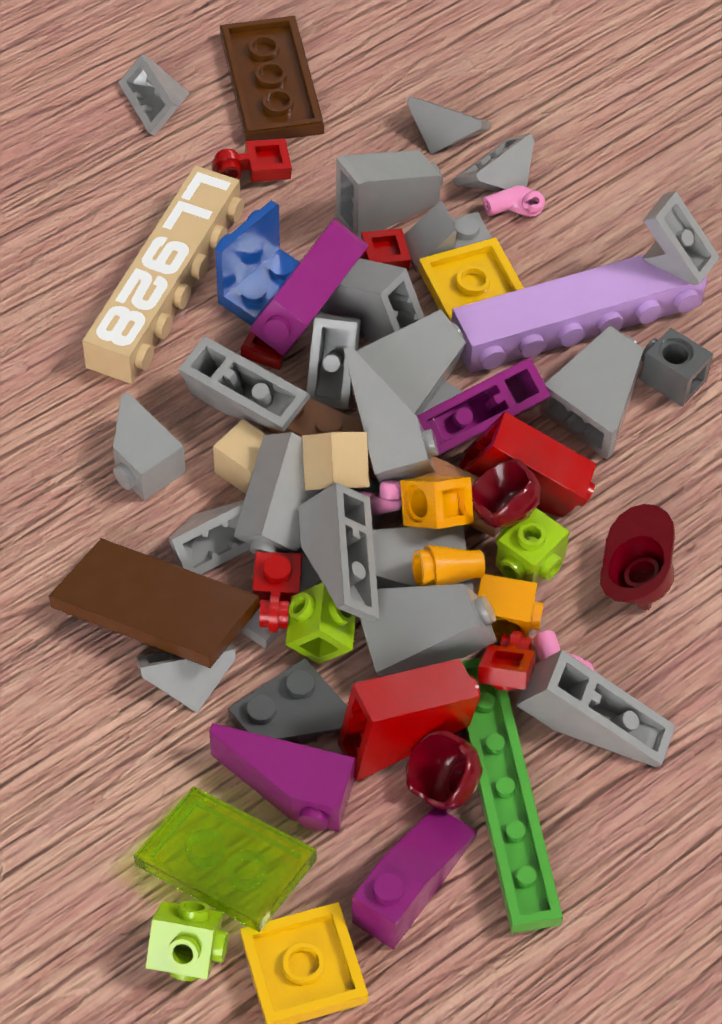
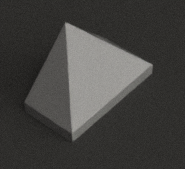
(152, 93)
(444, 126)
(501, 167)
(209, 539)
(185, 679)

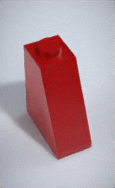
(561, 471)
(397, 710)

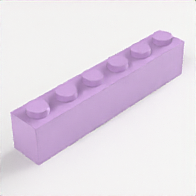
(570, 311)

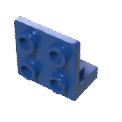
(252, 263)

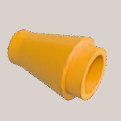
(446, 565)

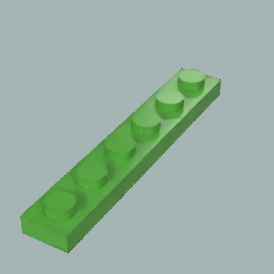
(511, 813)

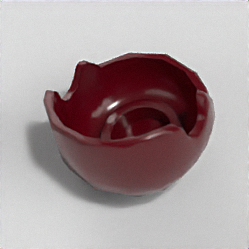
(506, 494)
(444, 770)

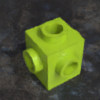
(532, 548)
(318, 626)
(186, 940)

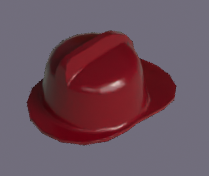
(639, 556)

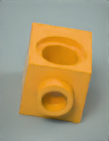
(437, 501)
(512, 604)

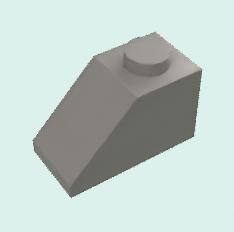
(328, 368)
(144, 450)

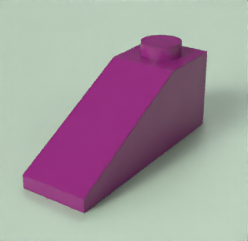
(308, 287)
(476, 408)
(295, 778)
(410, 876)

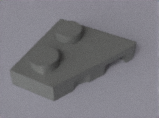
(291, 707)

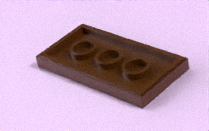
(271, 79)
(155, 602)

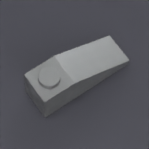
(241, 386)
(394, 433)
(340, 546)
(594, 710)

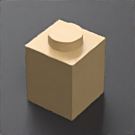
(237, 454)
(335, 458)

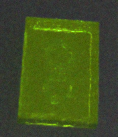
(226, 858)

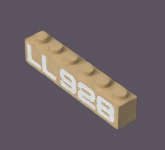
(162, 275)

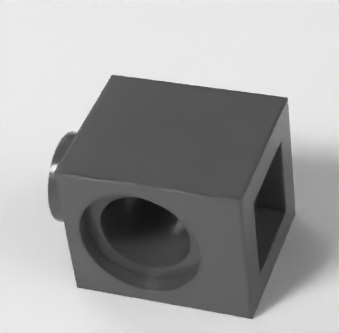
(675, 366)

